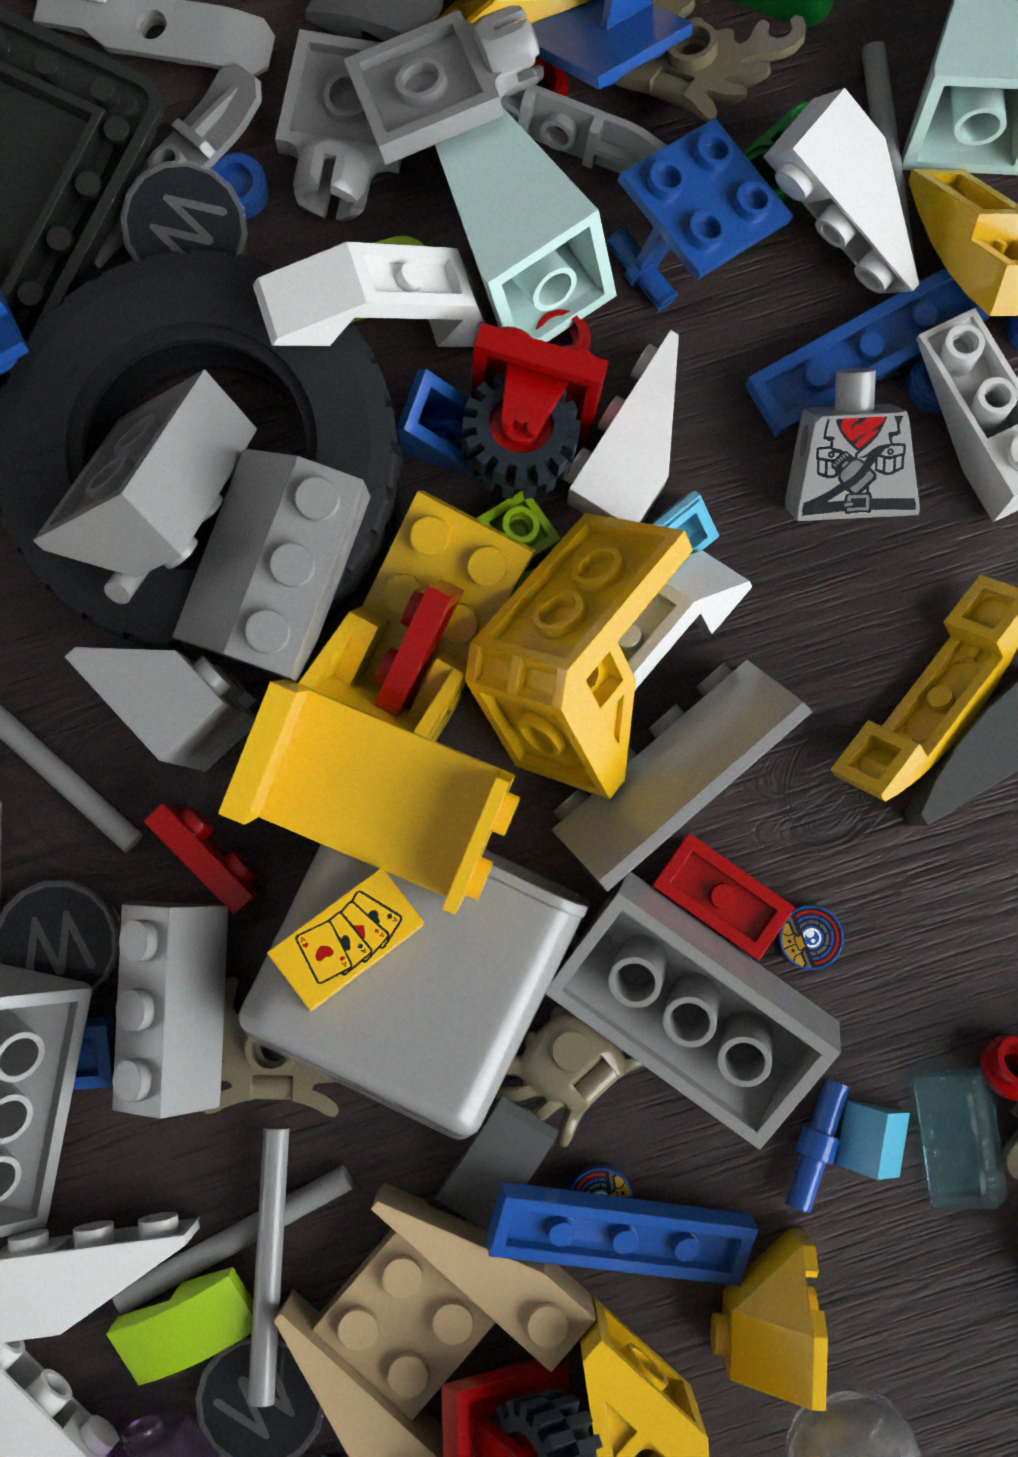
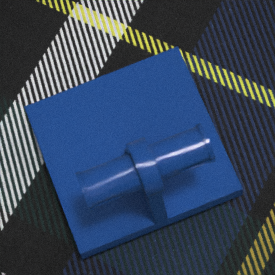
(608, 38)
(701, 205)

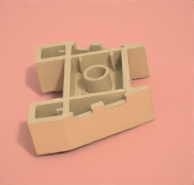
(414, 1320)

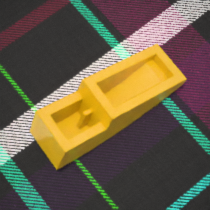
(972, 234)

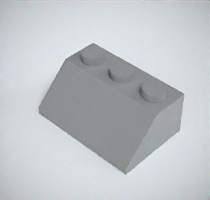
(152, 481)
(273, 562)
(174, 705)
(170, 1008)

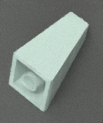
(970, 93)
(527, 228)

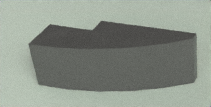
(974, 763)

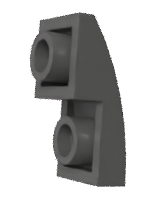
(377, 17)
(504, 1150)

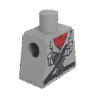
(853, 456)

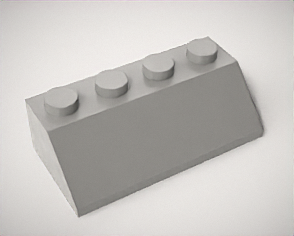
(678, 771)
(696, 1010)
(39, 1060)

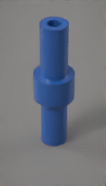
(817, 1145)

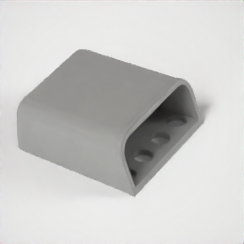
(437, 1013)

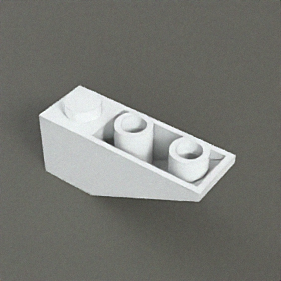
(845, 178)
(978, 405)
(634, 454)
(65, 1278)
(42, 1415)

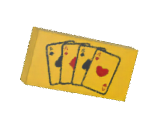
(345, 939)

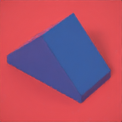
(433, 423)

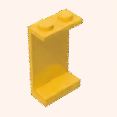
(371, 791)

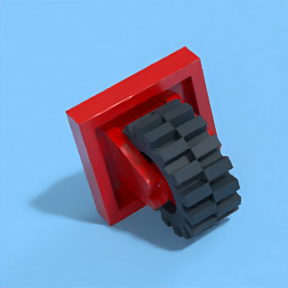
(528, 409)
(515, 1414)

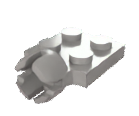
(443, 78)
(328, 128)

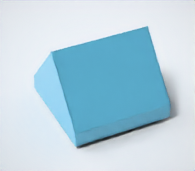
(692, 516)
(872, 1139)

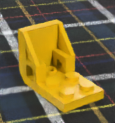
(430, 546)
(552, 653)
(636, 1396)

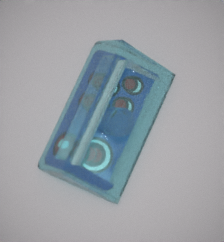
(960, 1140)

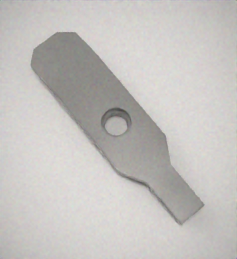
(193, 32)
(589, 131)
(203, 134)

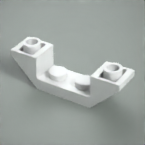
(323, 293)
(697, 593)

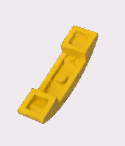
(942, 699)

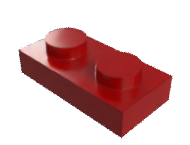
(404, 669)
(187, 836)
(722, 896)

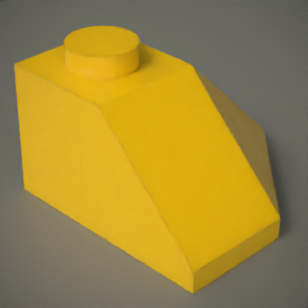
(773, 1326)

